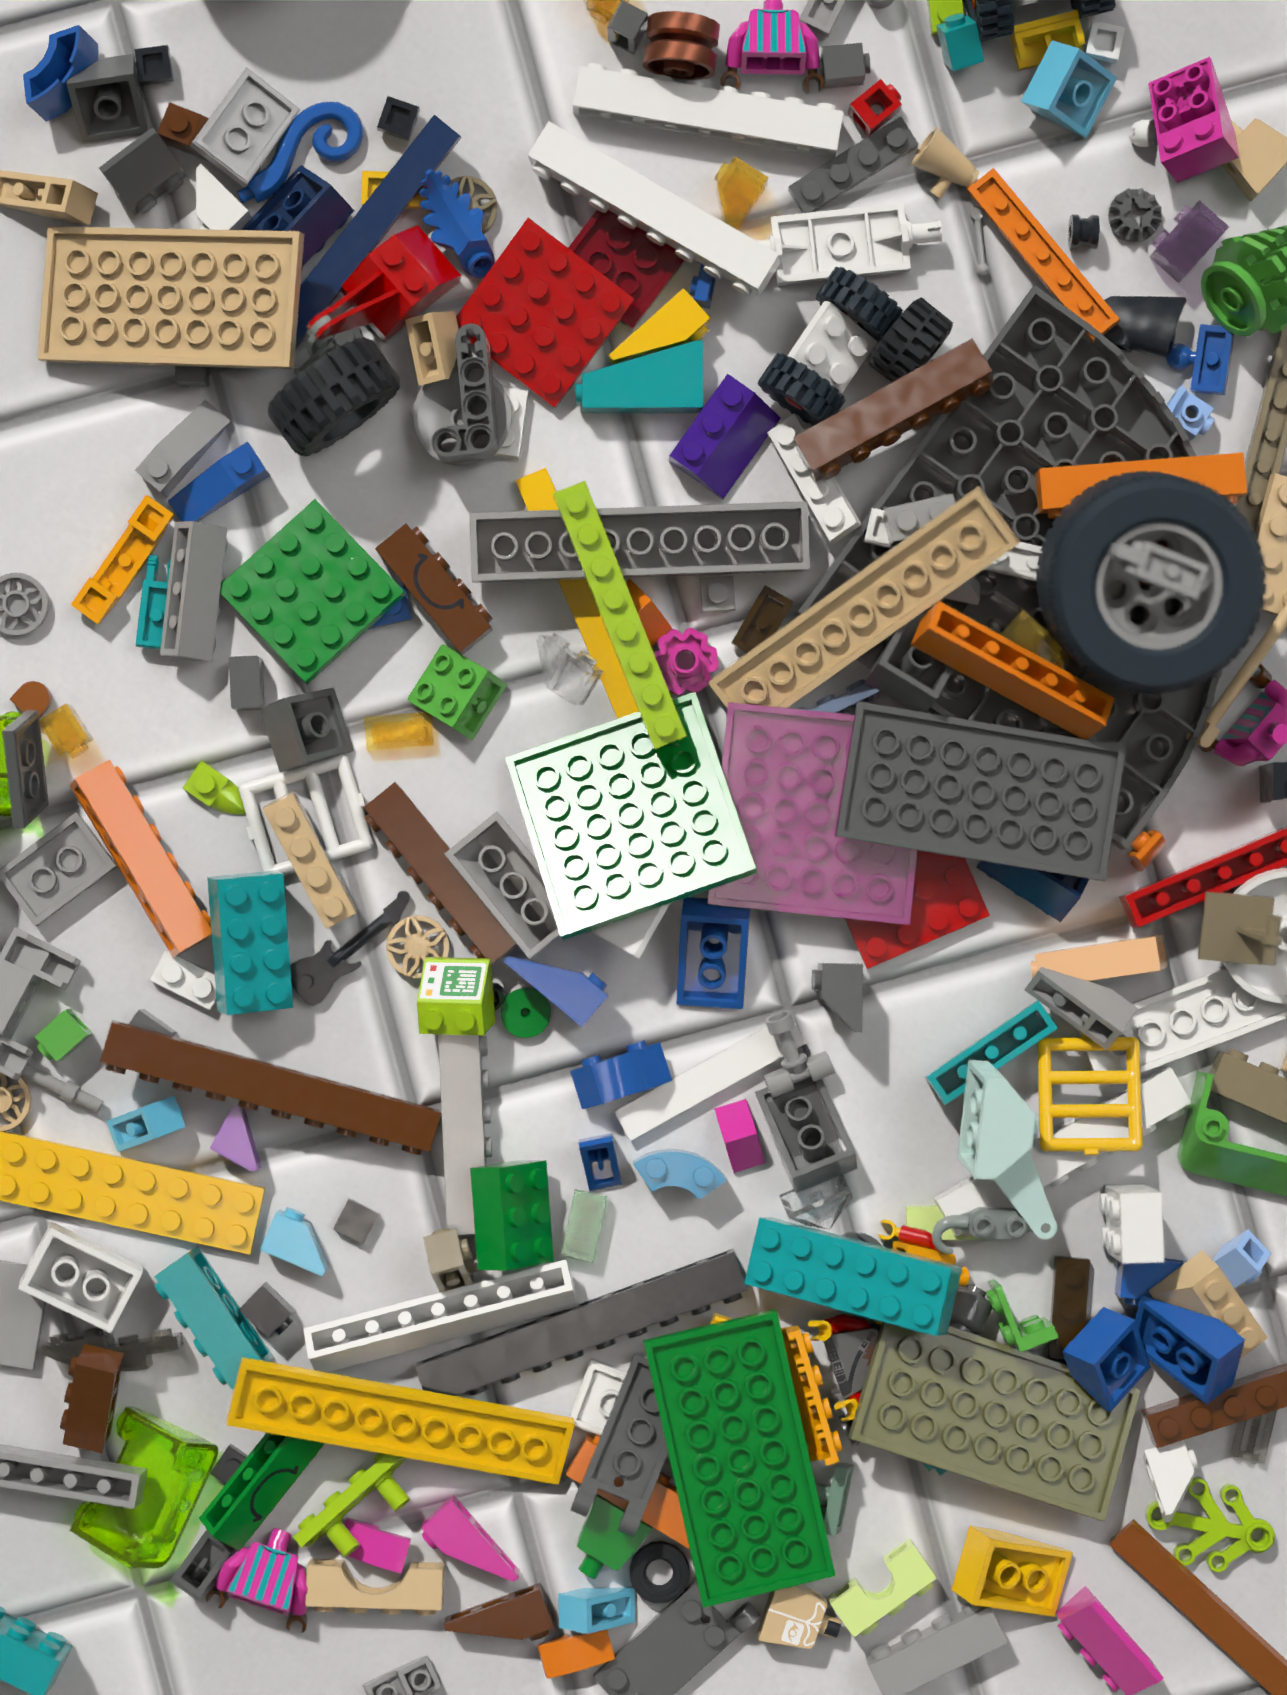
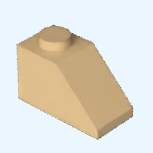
(433, 345)

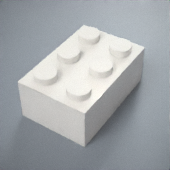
(1132, 1223)
(80, 1277)

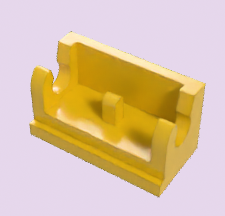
(1034, 37)

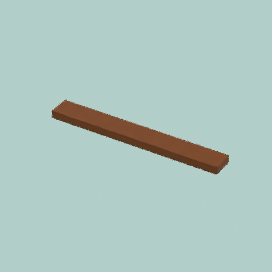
(1202, 1606)

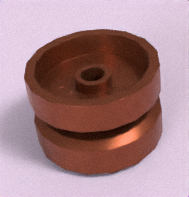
(681, 45)

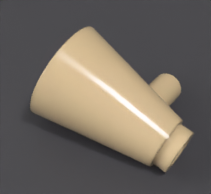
(944, 160)

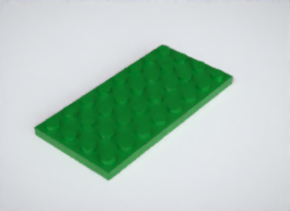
(739, 1458)

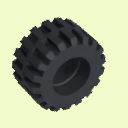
(910, 340)

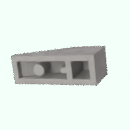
(182, 448)
(1085, 1005)

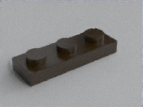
(1068, 1301)

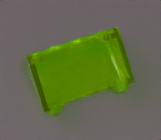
(174, 1481)

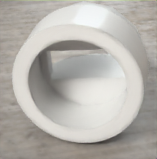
(1144, 133)

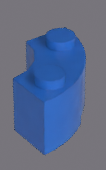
(46, 84)
(620, 1075)

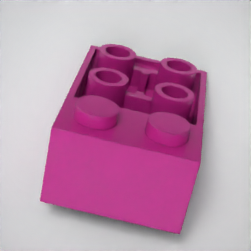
(1192, 121)

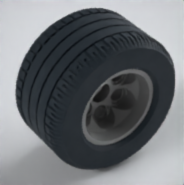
(1162, 648)

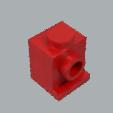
(879, 94)

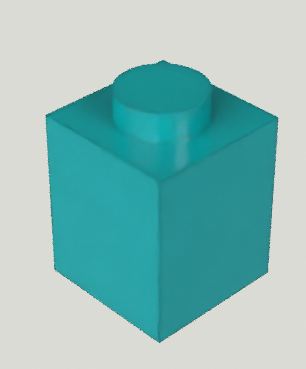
(960, 42)

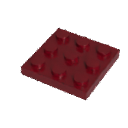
(627, 260)

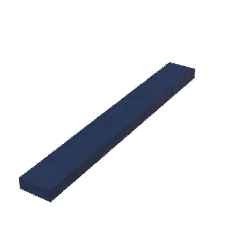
(373, 220)

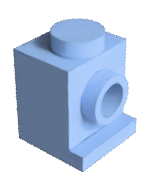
(1183, 399)

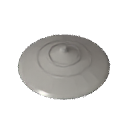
(440, 406)

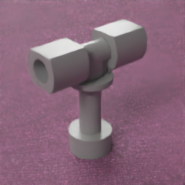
(795, 1065)

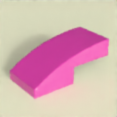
(378, 1546)

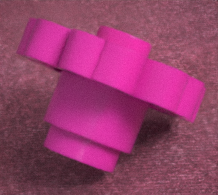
(686, 660)

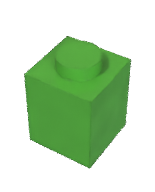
(62, 1036)

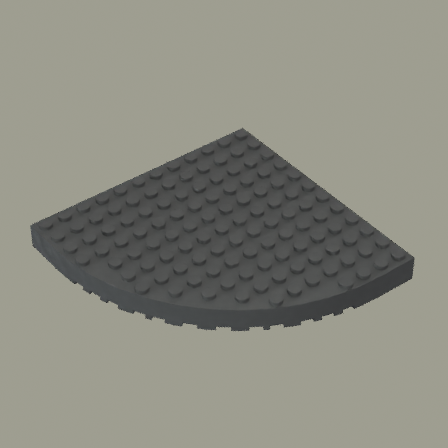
(1049, 407)

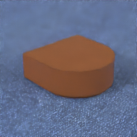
(33, 696)

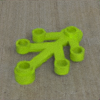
(1216, 1527)

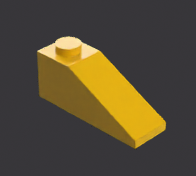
(672, 325)

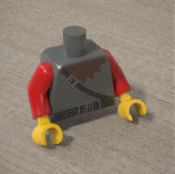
(850, 1349)

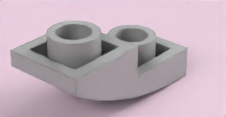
(409, 1679)

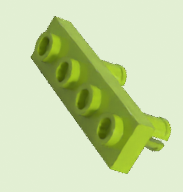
(362, 1483)

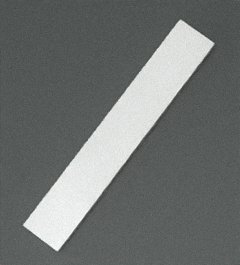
(702, 1081)

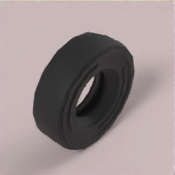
(659, 1551)

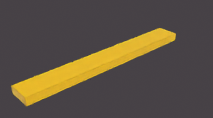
(538, 495)

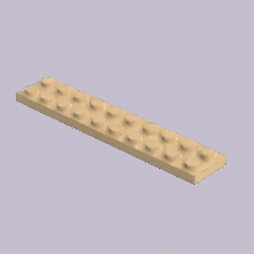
(869, 606)

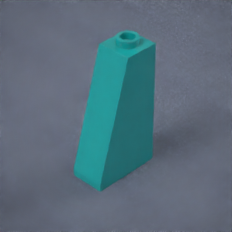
(648, 384)

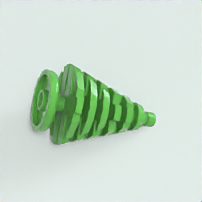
(1249, 282)

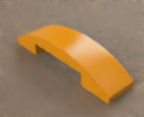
(124, 561)

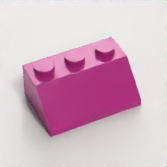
(1107, 1644)

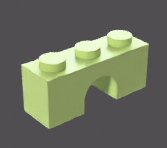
(863, 1609)

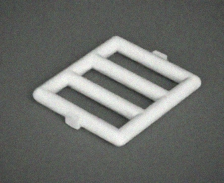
(310, 774)

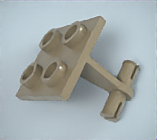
(1239, 929)

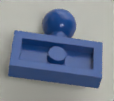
(1209, 360)

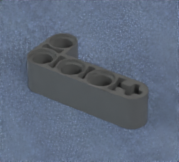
(470, 394)

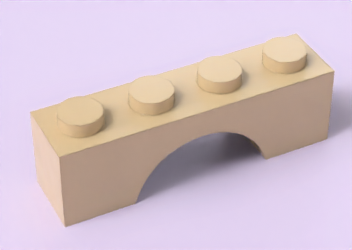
(309, 859)
(334, 1586)

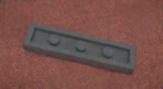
(853, 166)

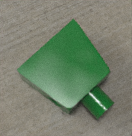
(603, 1541)

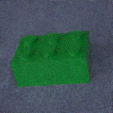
(512, 1215)

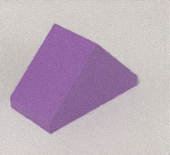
(236, 1140)

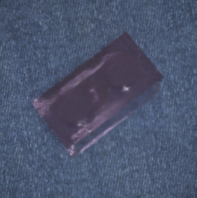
(1189, 241)

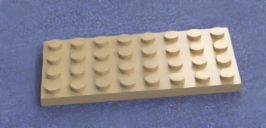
(171, 297)

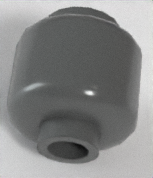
(970, 1310)

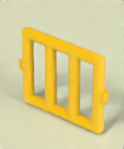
(1048, 1111)

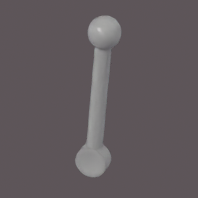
(977, 215)

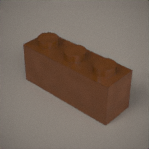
(91, 1398)

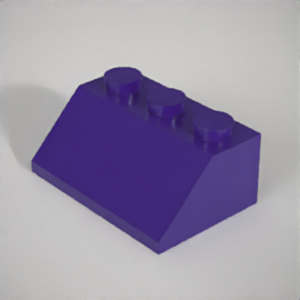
(724, 437)

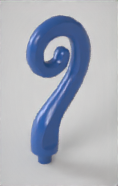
(274, 175)

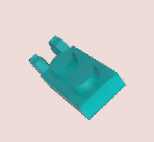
(152, 607)

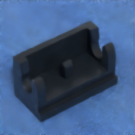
(1273, 781)

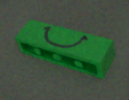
(257, 1487)

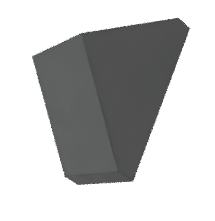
(201, 1565)

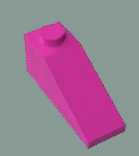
(463, 1538)

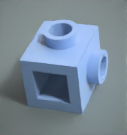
(1242, 1265)

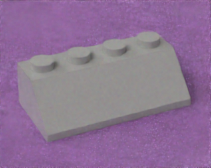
(507, 882)

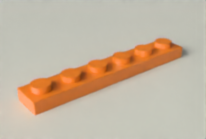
(1041, 252)

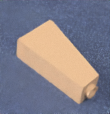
(1106, 959)

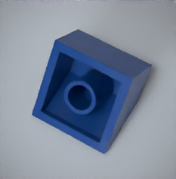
(1107, 1357)

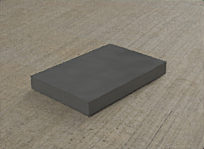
(25, 768)

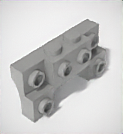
(22, 968)

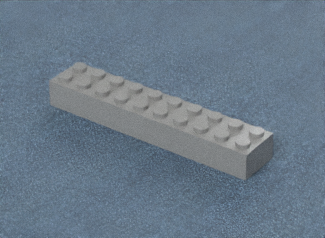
(645, 541)

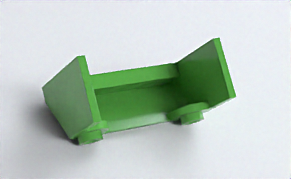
(1208, 1154)

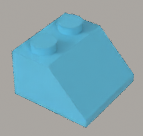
(1069, 88)

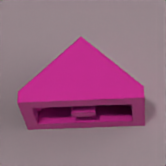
(739, 1135)

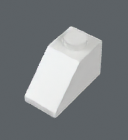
(216, 205)
(1170, 1474)

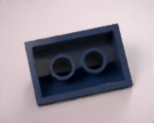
(306, 206)
(1047, 891)

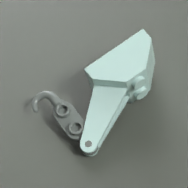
(997, 1146)

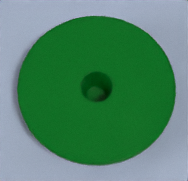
(525, 1012)

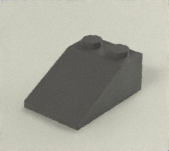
(908, 672)
(808, 1134)

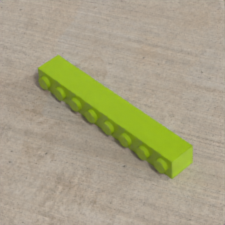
(619, 614)

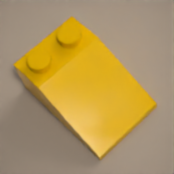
(1011, 1572)

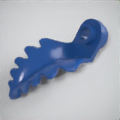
(456, 224)

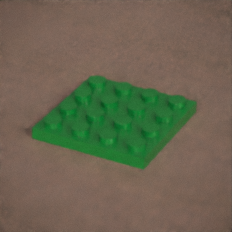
(311, 591)

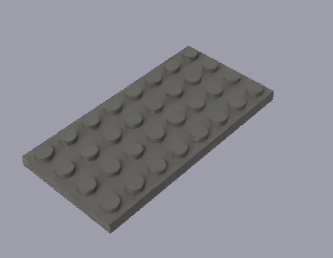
(980, 791)

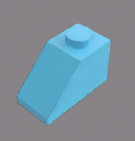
(146, 1123)
(294, 1241)
(596, 1609)

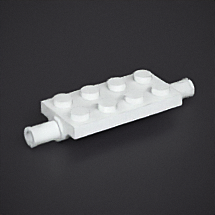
(858, 239)

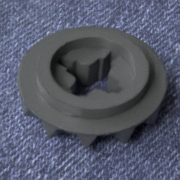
(1127, 227)

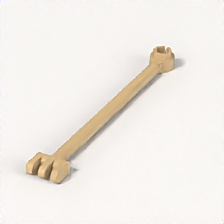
(1210, 730)

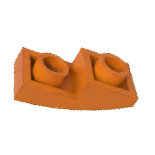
(1146, 848)
(575, 1653)

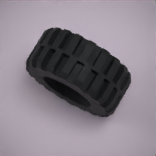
(333, 396)

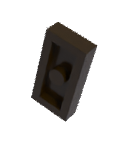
(762, 619)

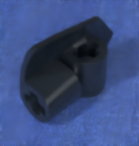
(1145, 323)

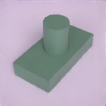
(835, 1497)

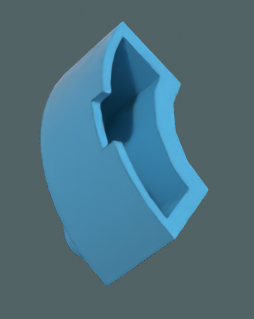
(679, 1169)

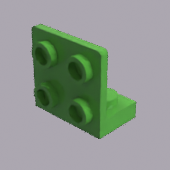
(457, 691)
(1031, 1331)

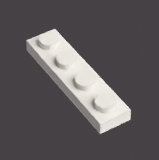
(823, 496)

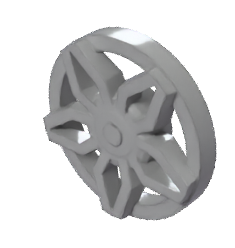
(17, 604)

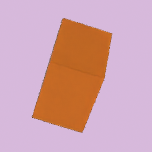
(650, 616)

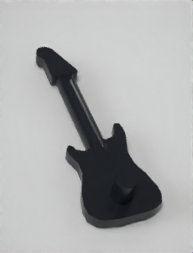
(316, 974)

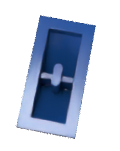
(600, 1161)

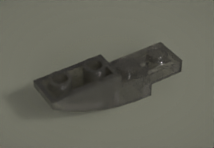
(136, 1351)

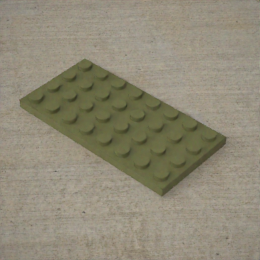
(993, 1417)

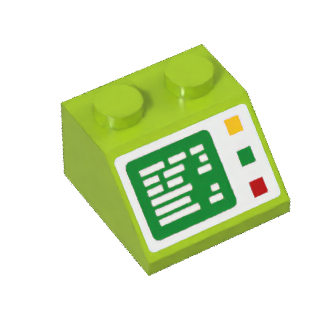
(456, 996)

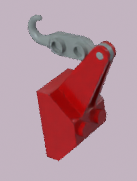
(385, 289)

